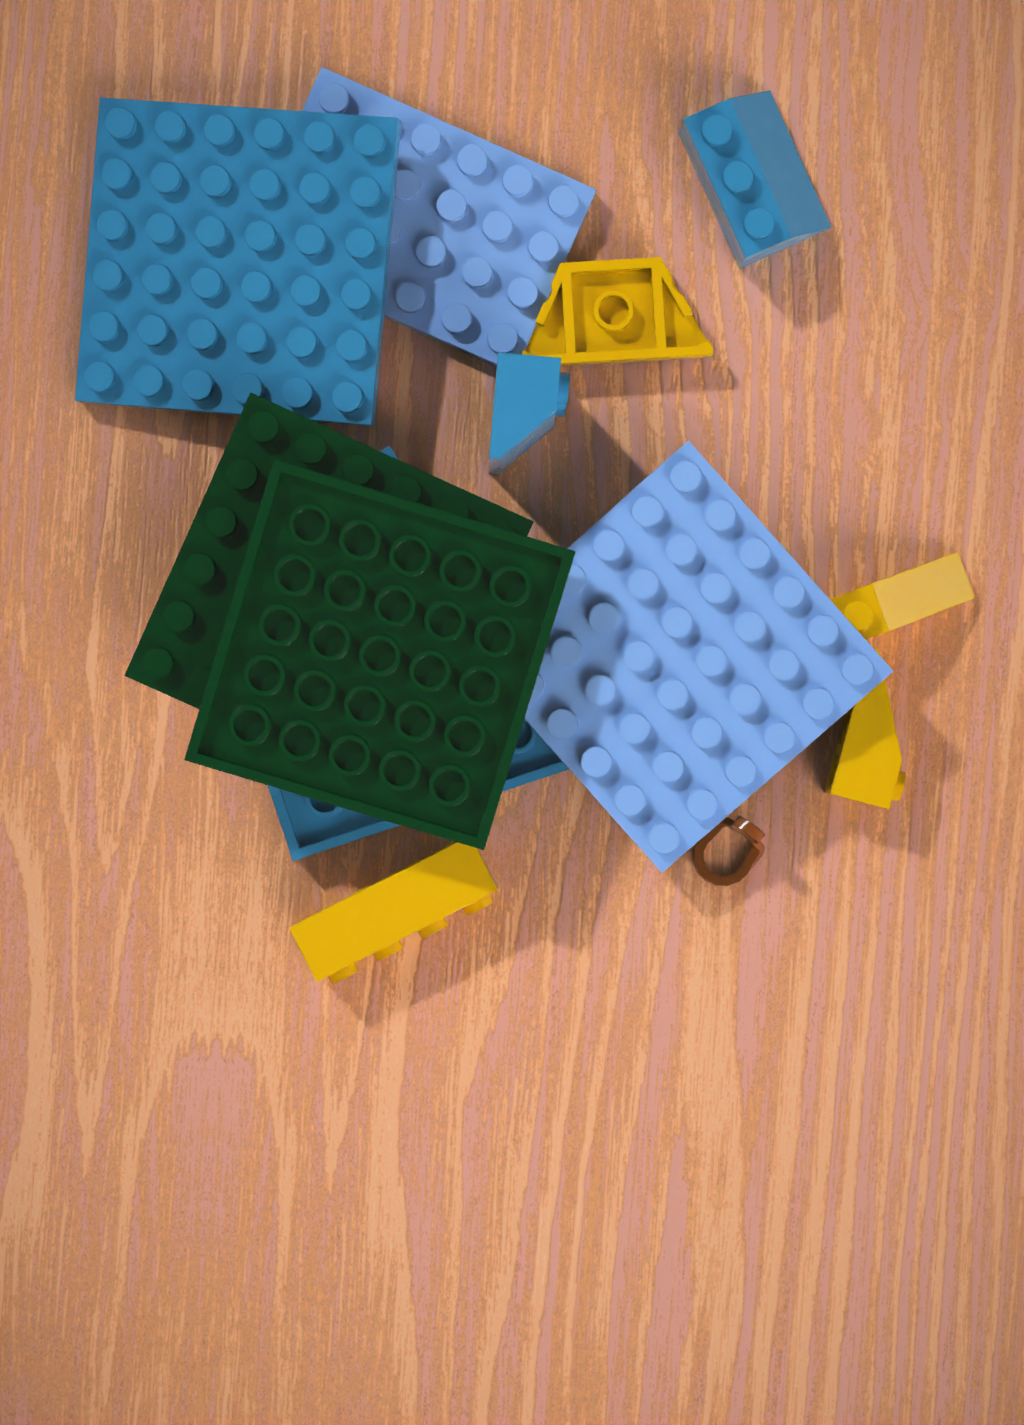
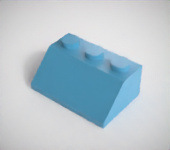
(753, 176)
(525, 405)

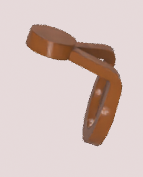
(752, 835)

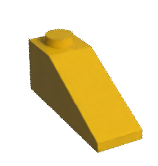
(906, 596)
(868, 753)

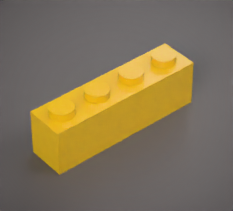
(393, 909)

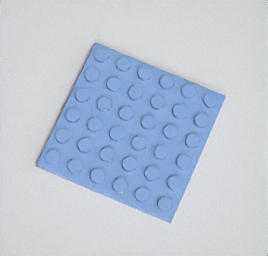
(690, 659)

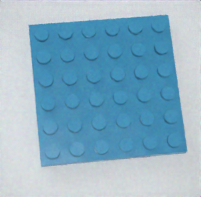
(237, 259)

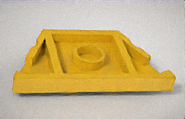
(616, 315)

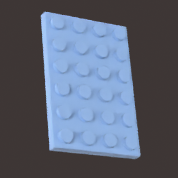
(469, 227)

